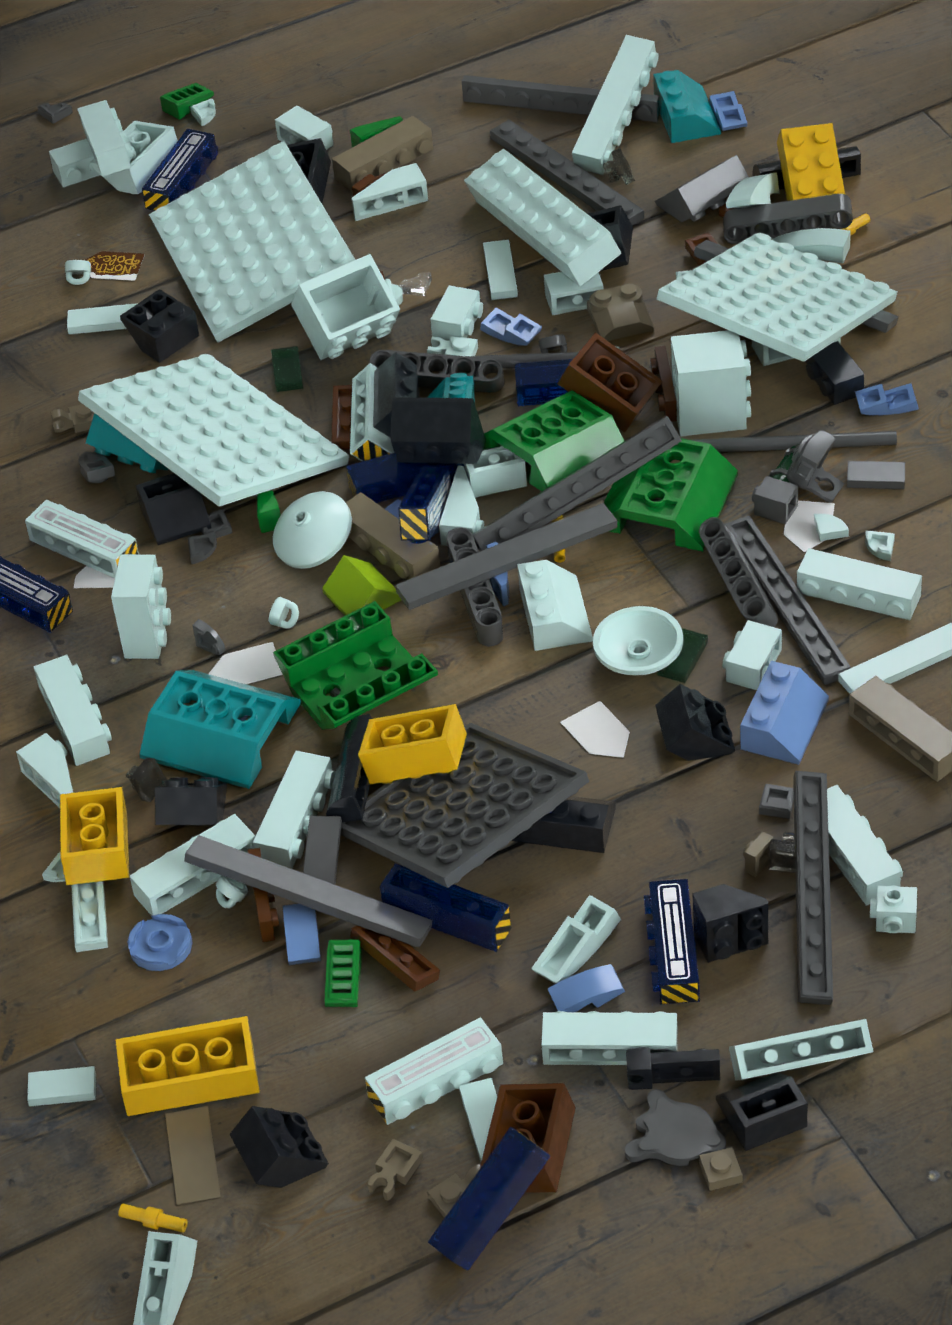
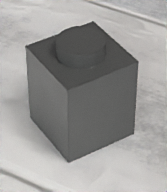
(775, 499)

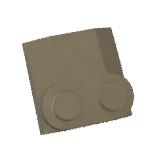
(619, 312)

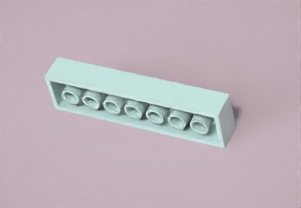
(542, 217)

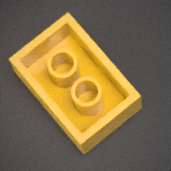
(810, 161)
(412, 744)
(94, 836)

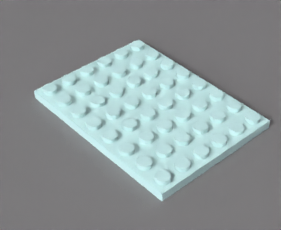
(250, 240)
(778, 296)
(213, 429)

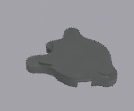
(673, 1132)

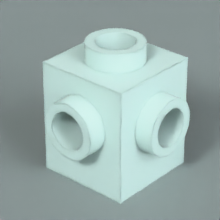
(895, 909)

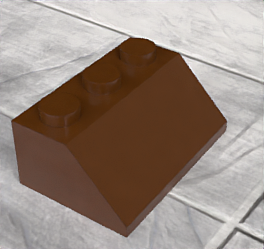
(610, 380)
(542, 1115)

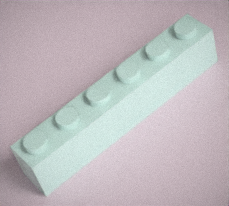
(615, 104)

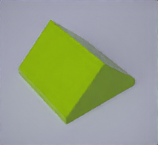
(357, 584)

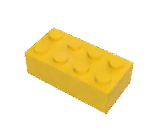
(187, 1066)

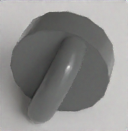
(553, 342)

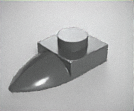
(95, 467)

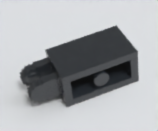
(835, 373)

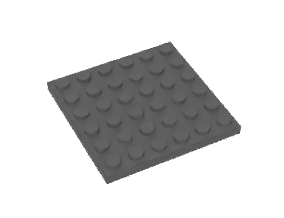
(462, 817)

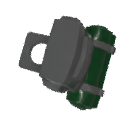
(804, 464)

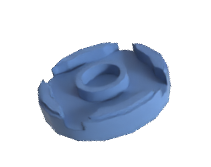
(160, 942)

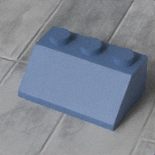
(783, 714)

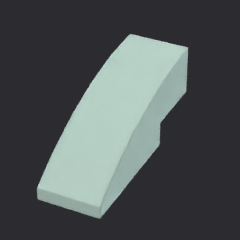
(753, 191)
(825, 243)
(577, 940)

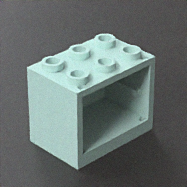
(345, 307)
(710, 382)

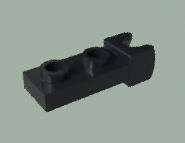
(670, 1067)

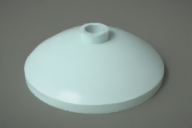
(312, 529)
(638, 640)

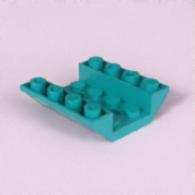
(208, 735)

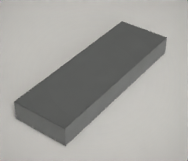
(323, 847)

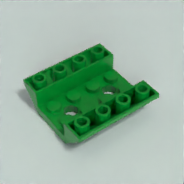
(557, 437)
(688, 490)
(348, 658)

